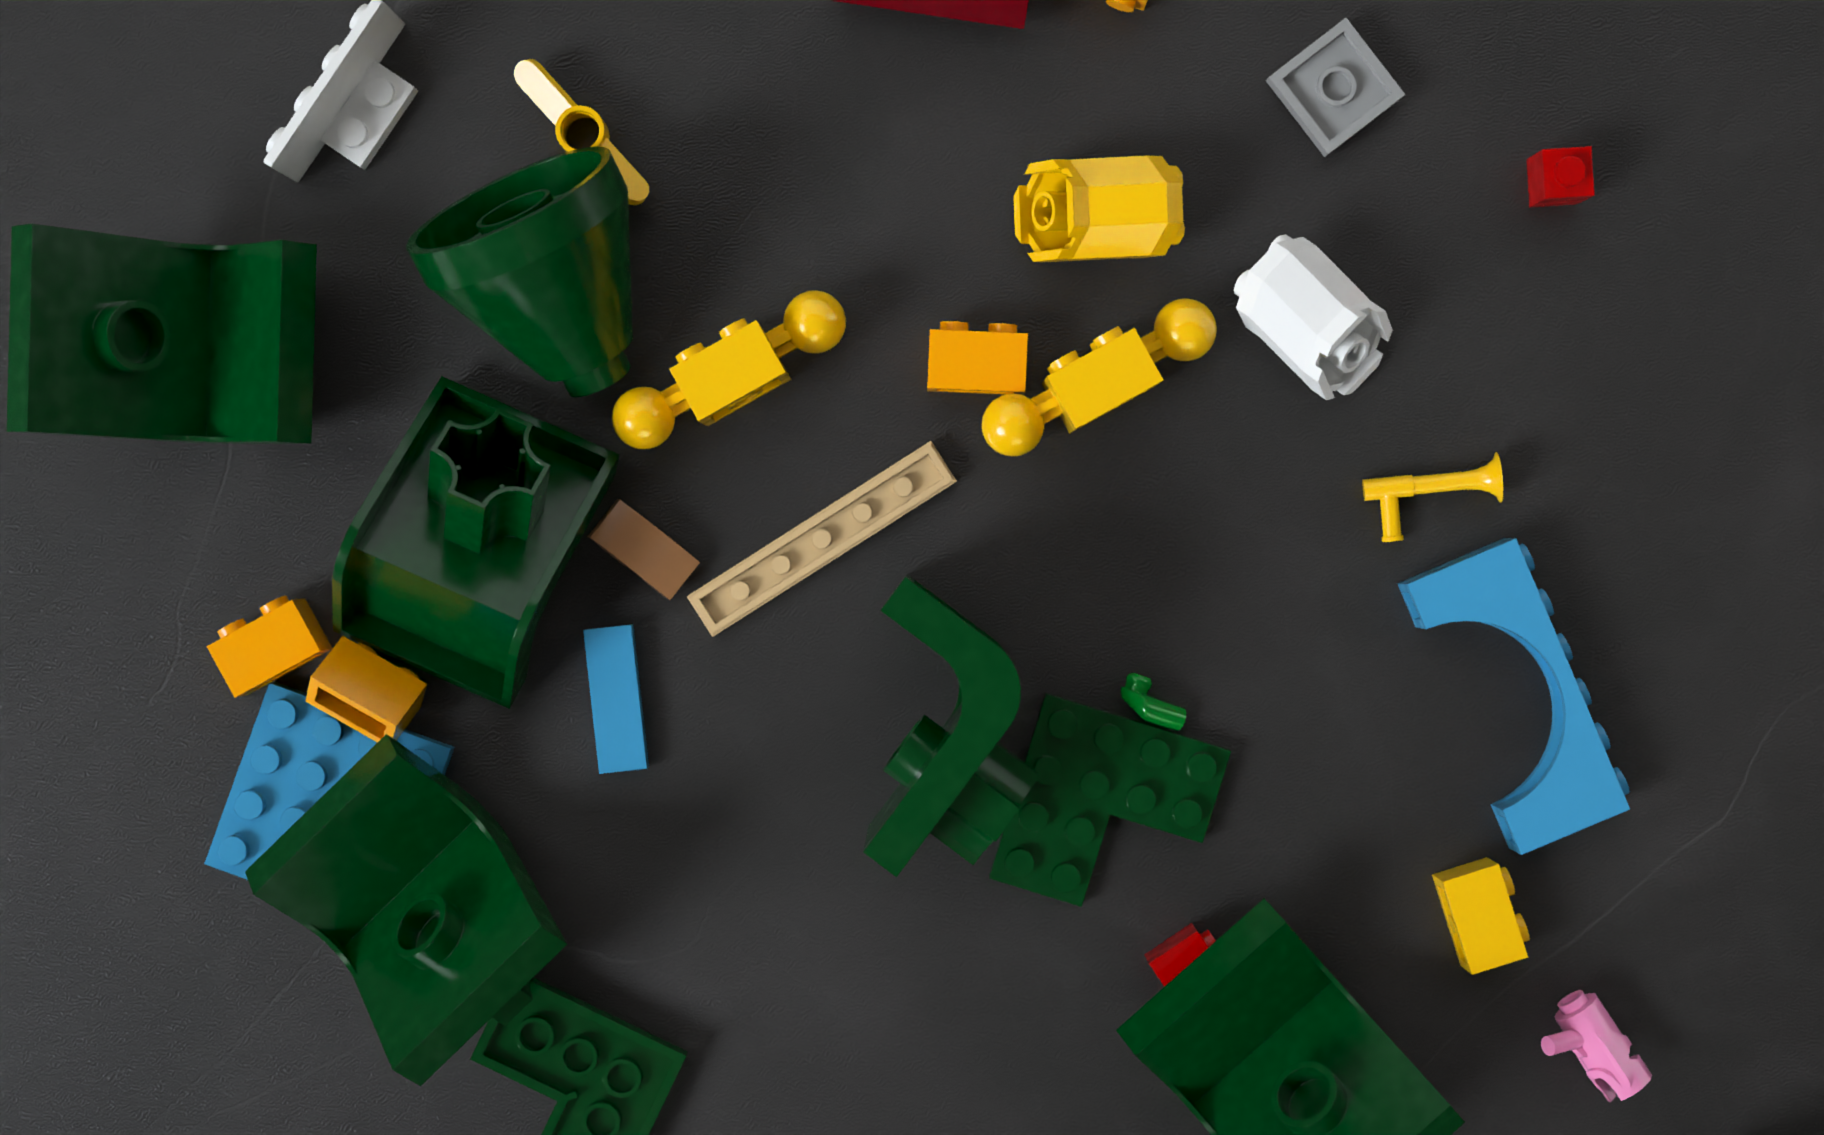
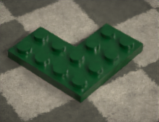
(1094, 769)
(590, 1062)

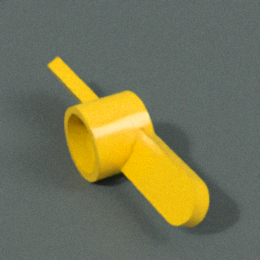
(564, 111)

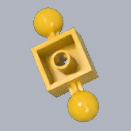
(730, 371)
(1100, 381)

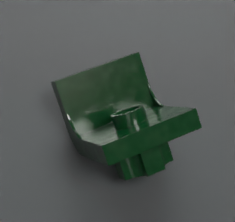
(160, 338)
(467, 540)
(954, 775)
(415, 903)
(1277, 1046)

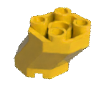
(1100, 208)

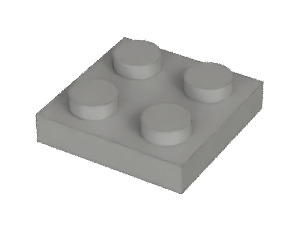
(1335, 87)

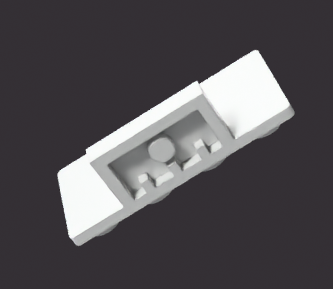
(350, 103)

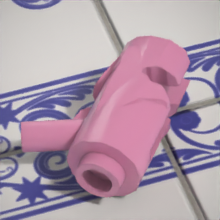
(1598, 1046)

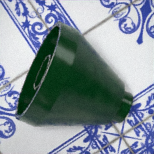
(541, 266)

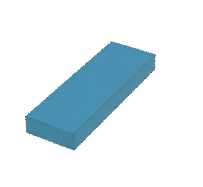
(616, 699)

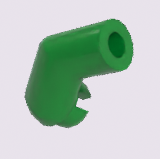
(1149, 708)

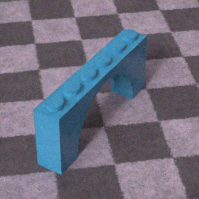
(1574, 777)

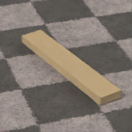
(821, 538)

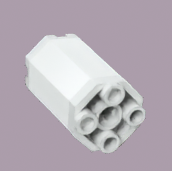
(1312, 316)

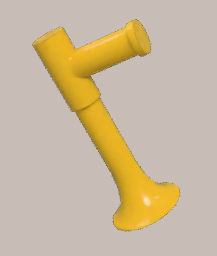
(1389, 489)

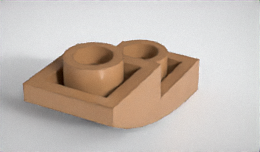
(643, 549)

